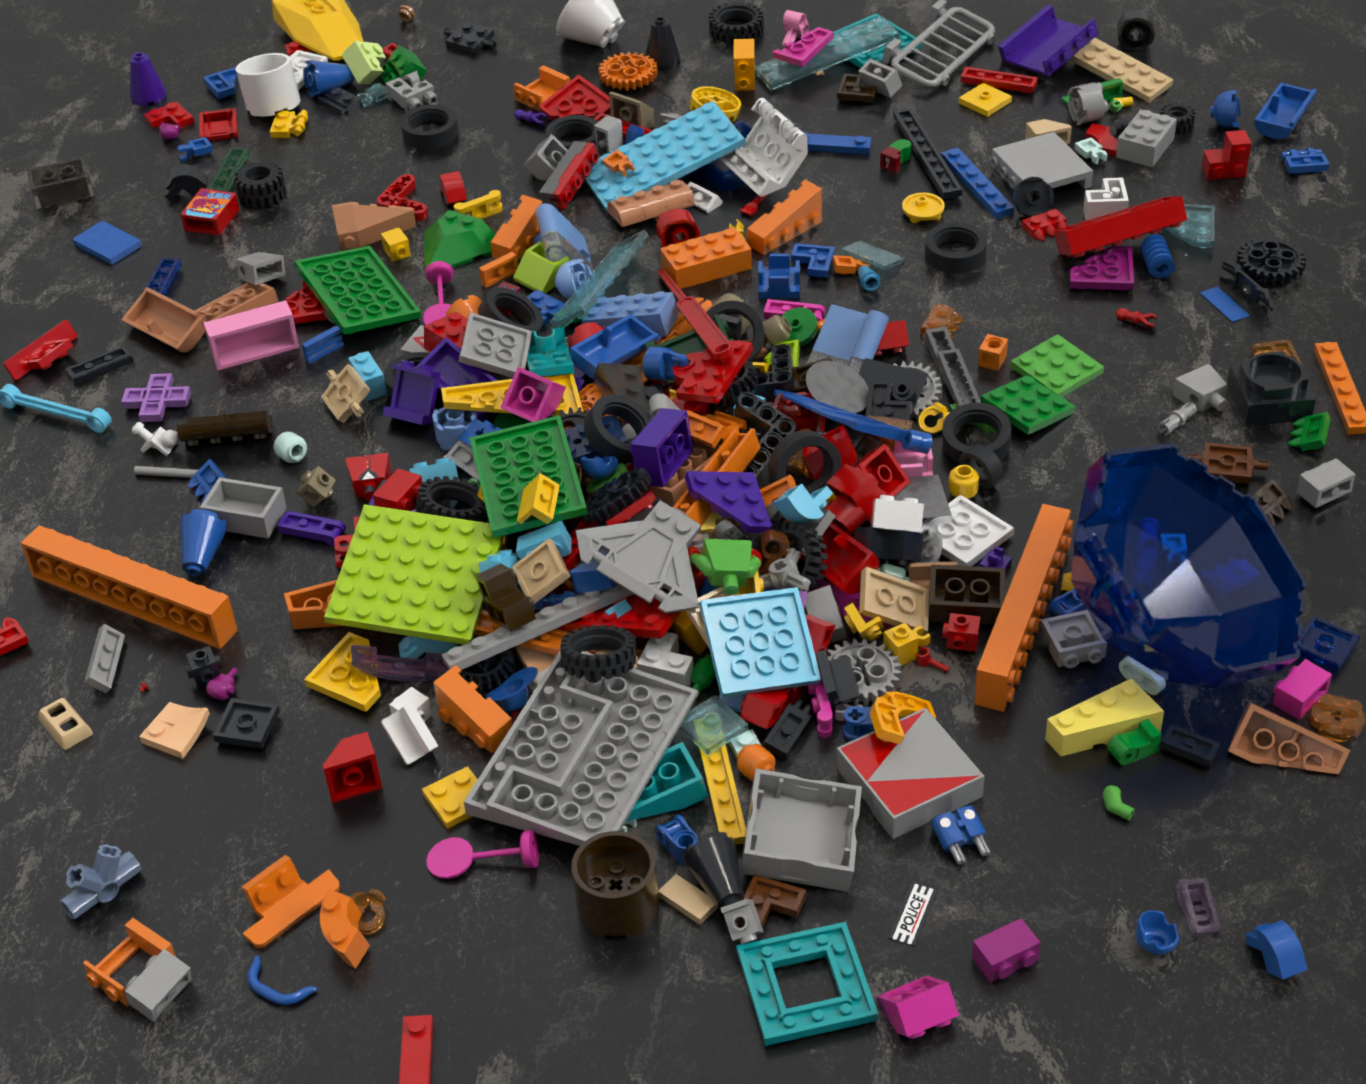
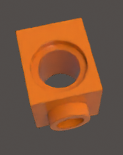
(992, 352)

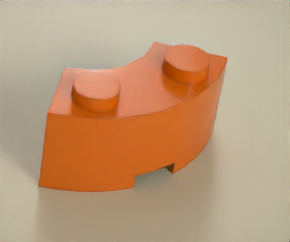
(340, 927)

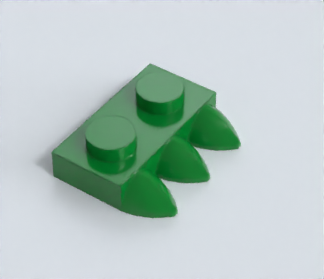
(1311, 431)

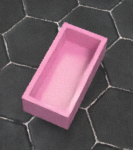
(251, 335)

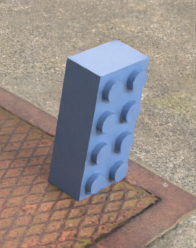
(654, 310)

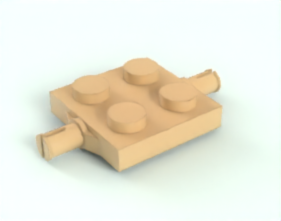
(345, 393)

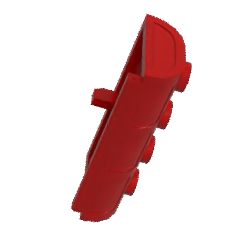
(845, 559)

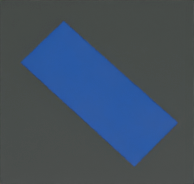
(1224, 304)

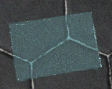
(872, 255)

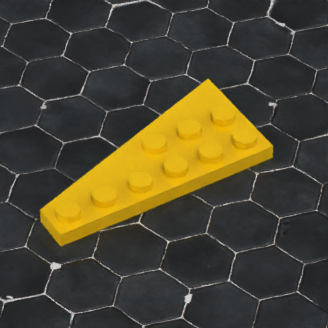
(490, 395)

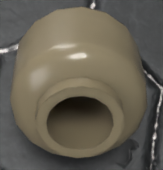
(776, 330)

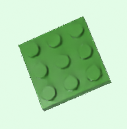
(1058, 365)

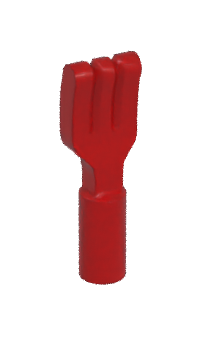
(752, 207)

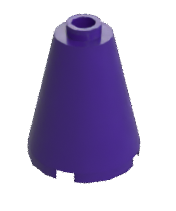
(144, 81)

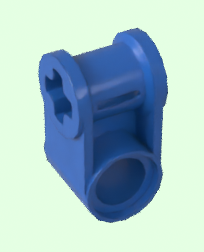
(1066, 604)
(862, 722)
(676, 837)

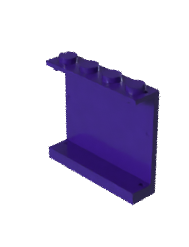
(1046, 42)

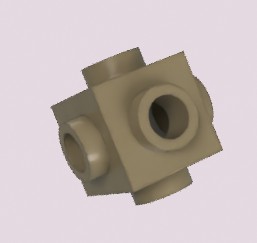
(315, 486)

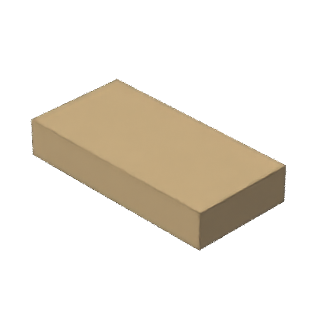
(687, 899)

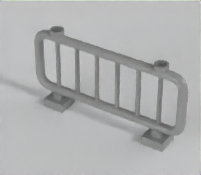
(937, 17)

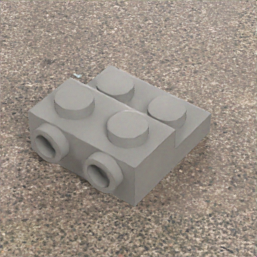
(1074, 639)

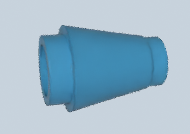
(868, 278)

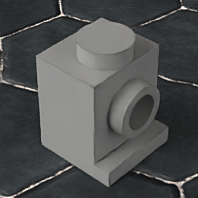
(747, 910)

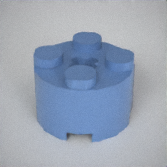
(450, 425)

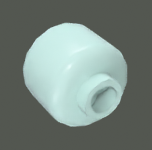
(290, 447)

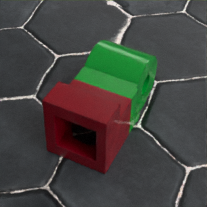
(896, 154)

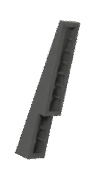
(951, 366)

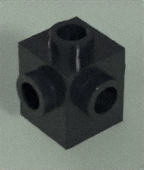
(202, 666)

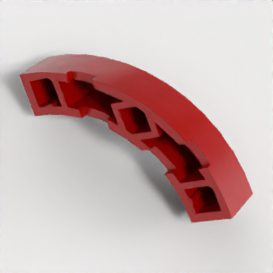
(767, 706)

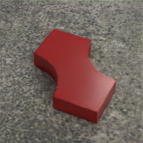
(1102, 135)

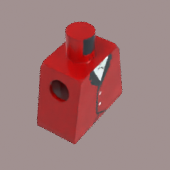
(367, 473)

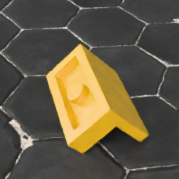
(539, 499)

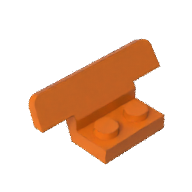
(282, 899)

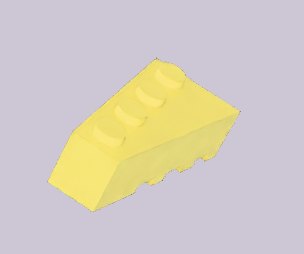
(1102, 718)

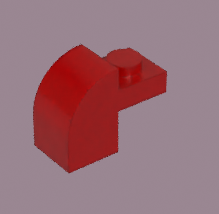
(452, 187)

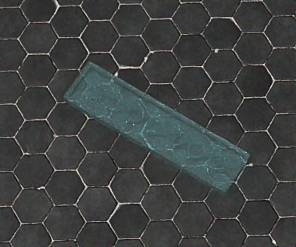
(841, 48)
(599, 280)

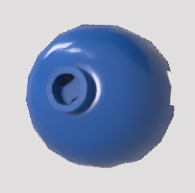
(1226, 109)

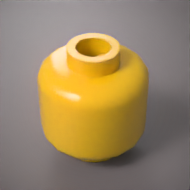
(963, 481)

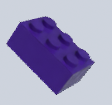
(663, 445)

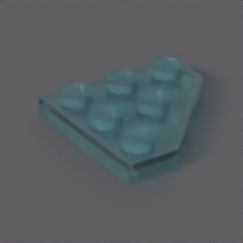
(1199, 227)

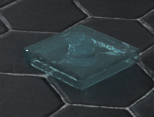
(712, 724)

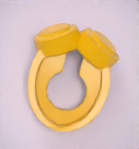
(932, 410)

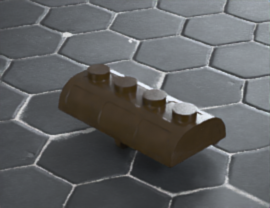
(225, 425)

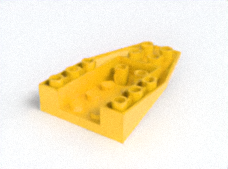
(318, 25)

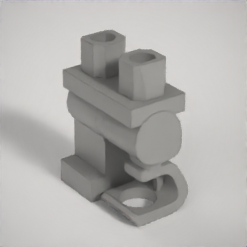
(411, 96)

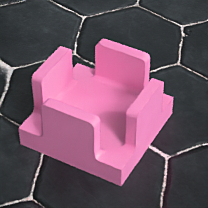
(913, 463)

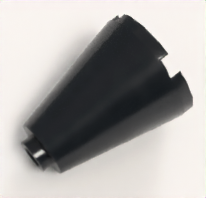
(662, 44)
(716, 867)

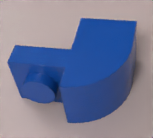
(1279, 948)

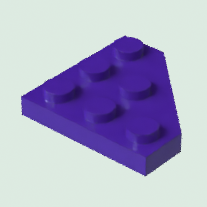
(731, 496)

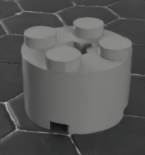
(1087, 103)

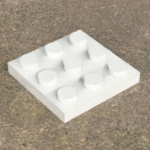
(968, 531)

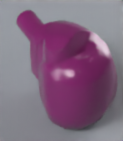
(169, 131)
(222, 686)

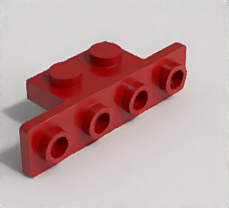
(42, 351)

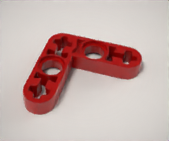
(396, 195)

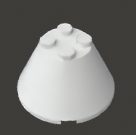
(590, 21)

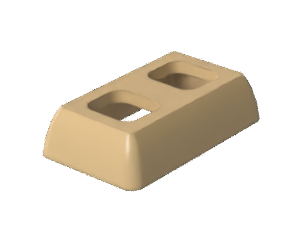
(52, 724)

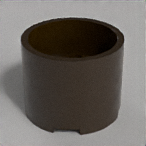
(615, 884)

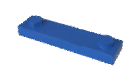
(838, 144)

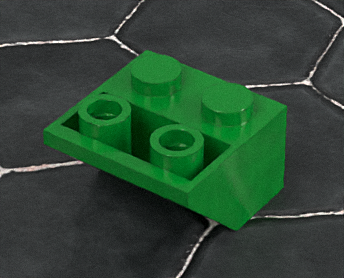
(400, 64)

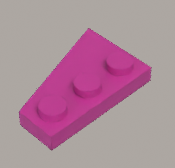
(806, 48)

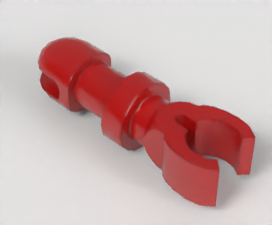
(1137, 317)

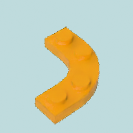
(888, 709)

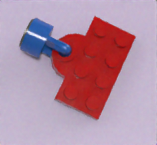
(697, 373)

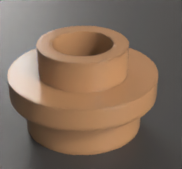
(406, 13)

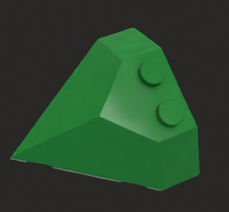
(456, 239)

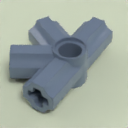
(99, 882)

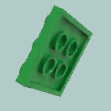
(1029, 404)

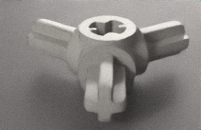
(785, 574)

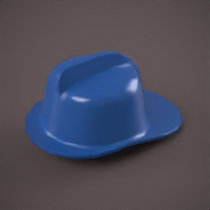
(514, 692)

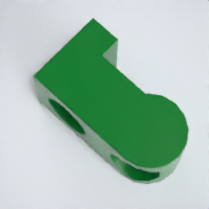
(1135, 743)

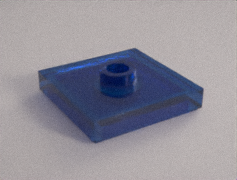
(1326, 643)

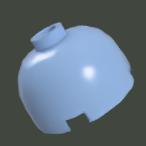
(571, 276)

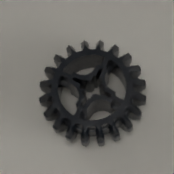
(745, 381)
(490, 672)

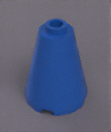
(324, 76)
(200, 538)

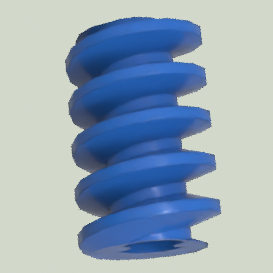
(1157, 256)

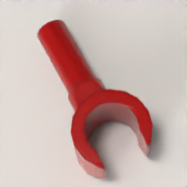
(925, 660)

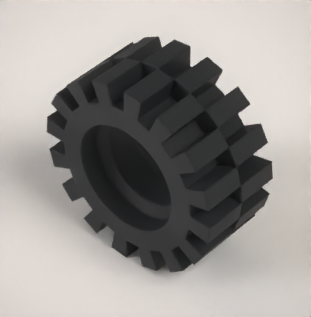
(1184, 114)

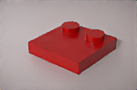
(639, 505)

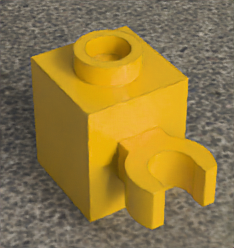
(905, 642)

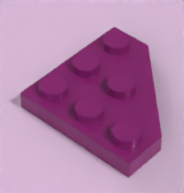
(1105, 271)

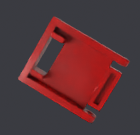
(218, 129)

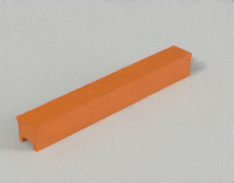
(730, 457)

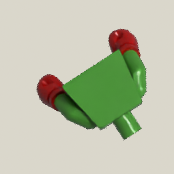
(726, 562)

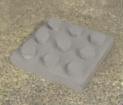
(494, 345)

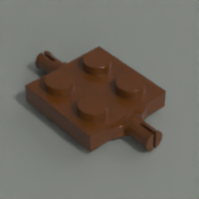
(1230, 461)

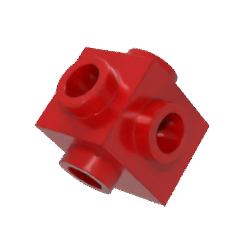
(962, 632)

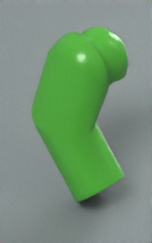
(1114, 803)

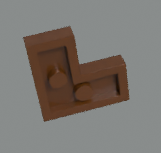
(774, 896)

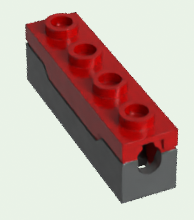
(569, 174)

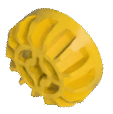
(725, 100)

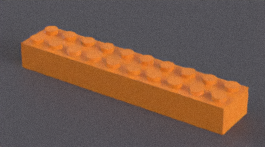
(130, 586)
(1022, 608)

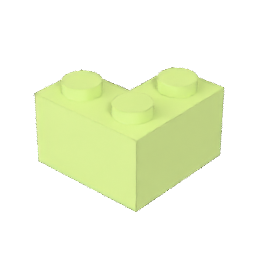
(364, 61)

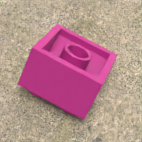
(532, 396)
(919, 1006)

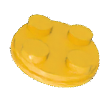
(923, 207)

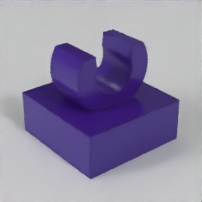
(996, 559)

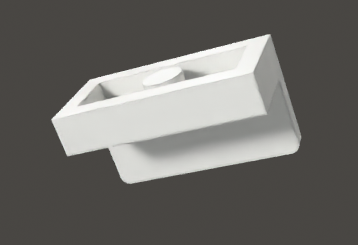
(409, 733)

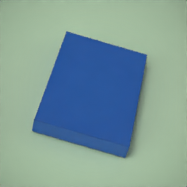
(107, 242)

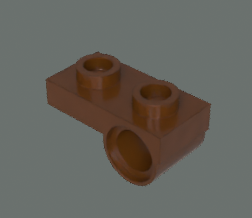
(774, 553)

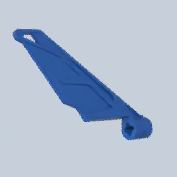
(910, 439)

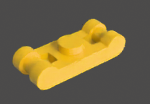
(480, 207)

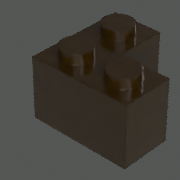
(503, 599)

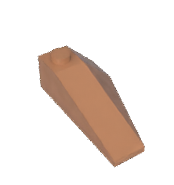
(363, 224)
(1279, 742)

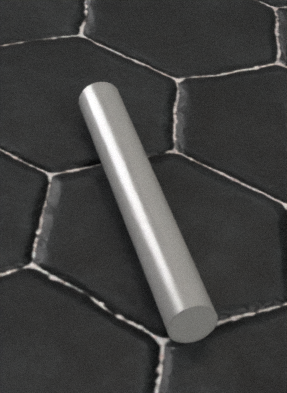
(166, 472)

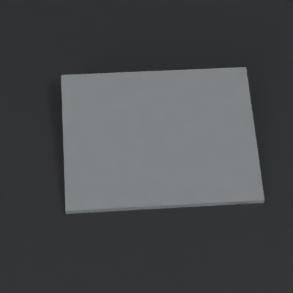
(580, 753)

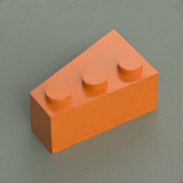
(519, 231)

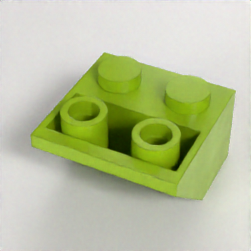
(536, 270)

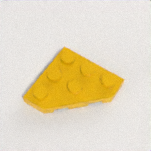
(341, 680)

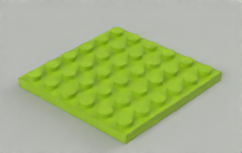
(413, 575)

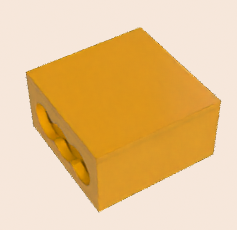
(744, 64)

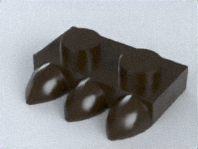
(1272, 500)

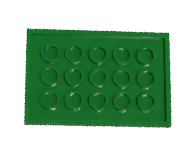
(357, 290)
(512, 459)

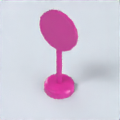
(438, 274)
(455, 855)

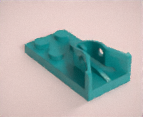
(549, 354)

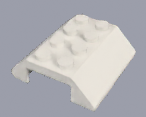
(770, 153)

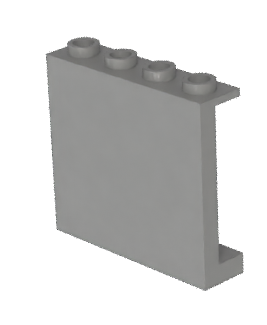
(1041, 157)

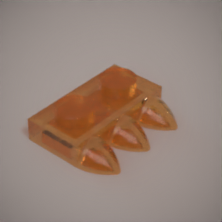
(942, 316)
(799, 464)

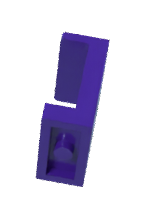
(413, 393)

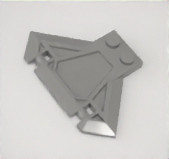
(647, 556)

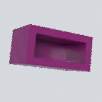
(1006, 950)

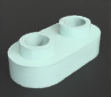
(1143, 676)

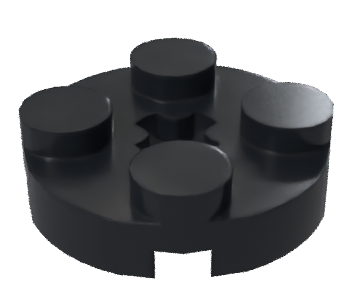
(1040, 188)

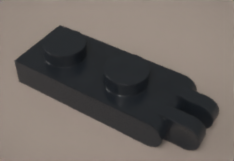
(788, 729)

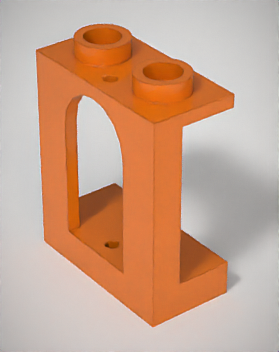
(138, 937)

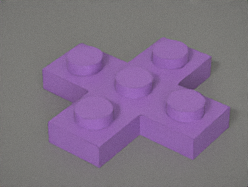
(156, 397)

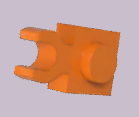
(618, 162)
(847, 264)

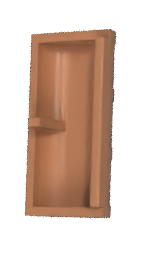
(650, 203)
(166, 320)

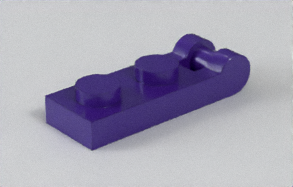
(311, 527)

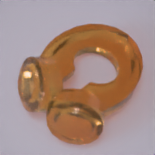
(375, 899)

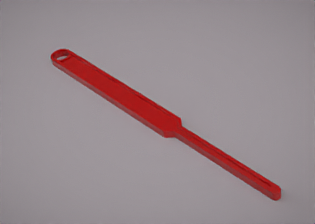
(699, 320)

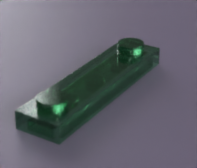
(230, 165)

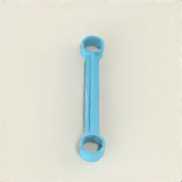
(96, 420)

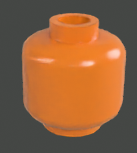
(754, 757)

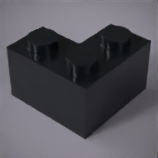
(891, 546)

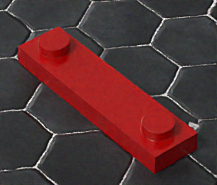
(997, 79)
(416, 1050)

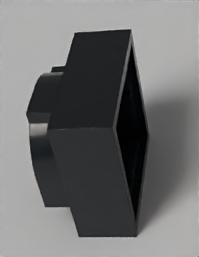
(1270, 389)

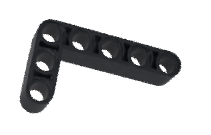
(779, 378)
(770, 429)

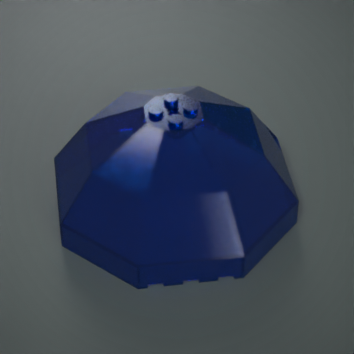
(1184, 570)

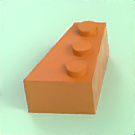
(469, 711)

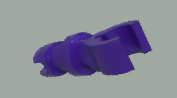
(530, 116)

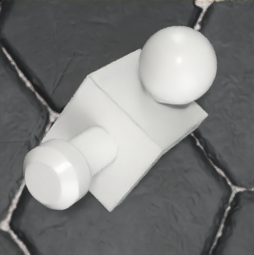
(160, 439)

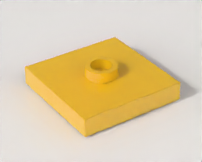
(985, 99)

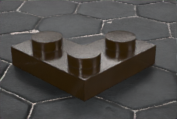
(852, 90)

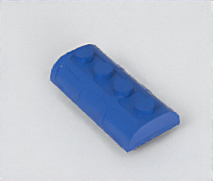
(1283, 110)
(612, 345)

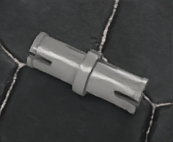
(1177, 418)

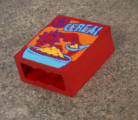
(210, 211)

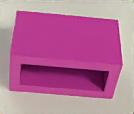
(1301, 689)

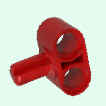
(847, 515)

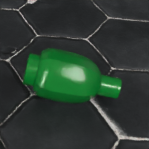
(703, 674)

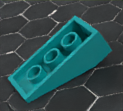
(672, 785)

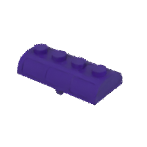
(454, 373)

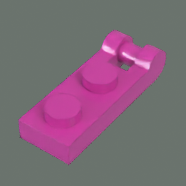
(778, 307)
(821, 706)

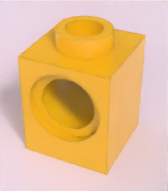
(395, 244)

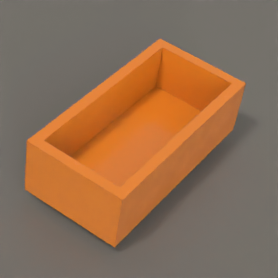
(706, 258)

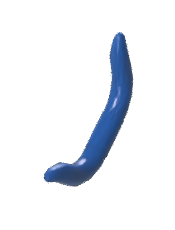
(271, 994)

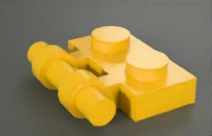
(288, 123)

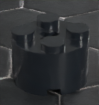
(1132, 21)

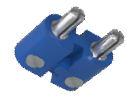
(960, 829)

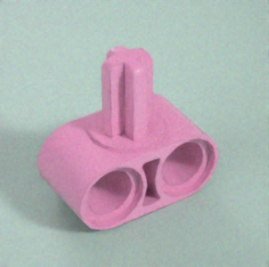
(795, 26)

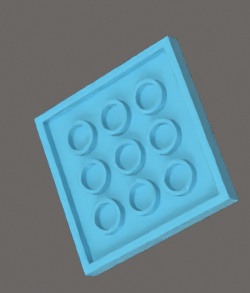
(759, 642)

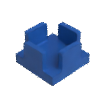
(779, 278)

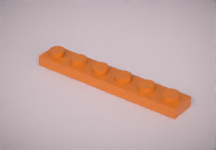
(1341, 387)

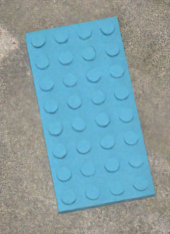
(667, 153)

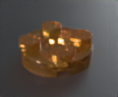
(1348, 710)

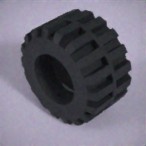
(260, 184)

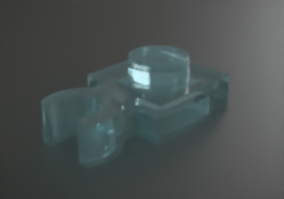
(374, 93)

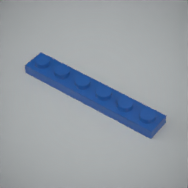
(977, 183)

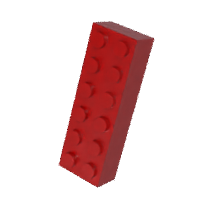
(1120, 225)

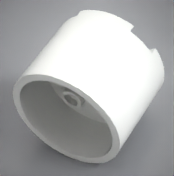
(268, 84)

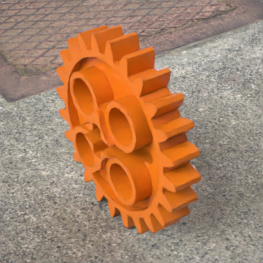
(628, 71)

